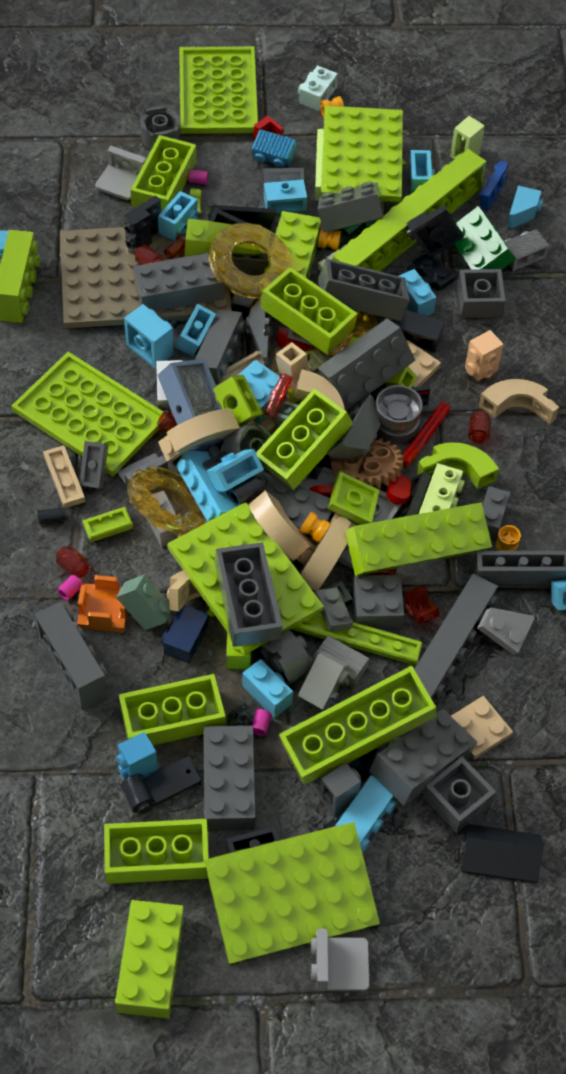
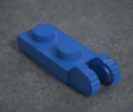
(493, 185)

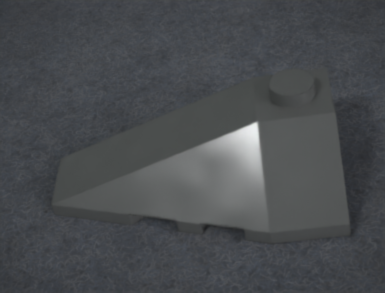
(263, 332)

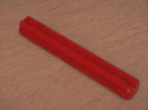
(425, 433)

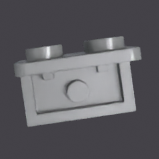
(120, 173)
(339, 963)

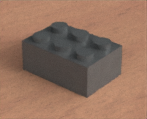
(350, 206)

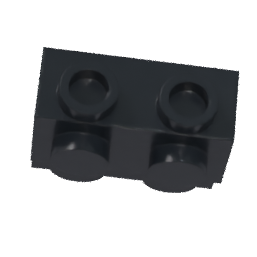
(142, 223)
(434, 231)

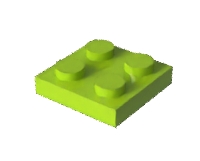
(353, 499)

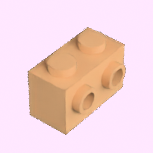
(483, 355)

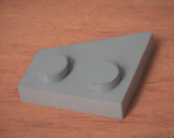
(506, 628)

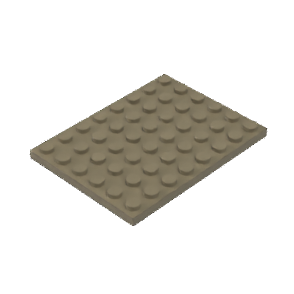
(100, 279)

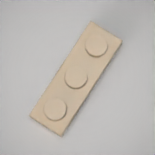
(64, 476)

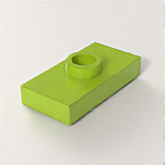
(107, 524)

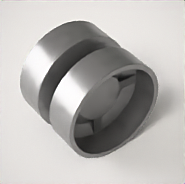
(398, 413)

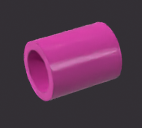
(198, 177)
(70, 587)
(261, 722)

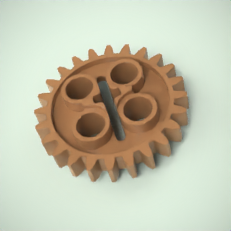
(376, 467)

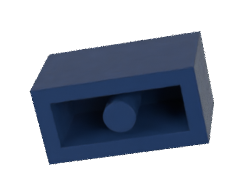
(185, 633)

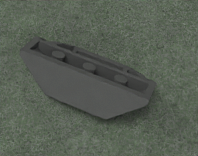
(360, 435)

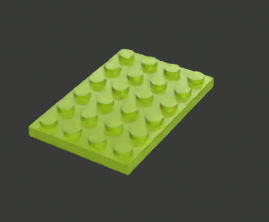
(217, 90)
(362, 148)
(84, 405)
(238, 527)
(289, 889)

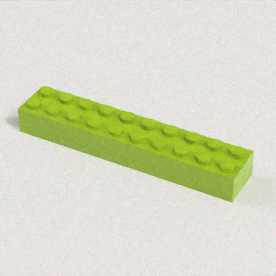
(388, 235)

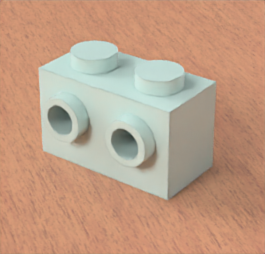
(317, 87)

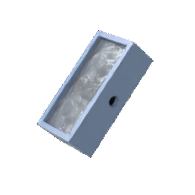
(190, 393)

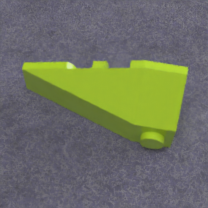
(201, 235)

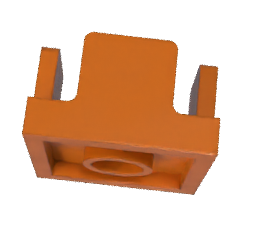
(100, 607)

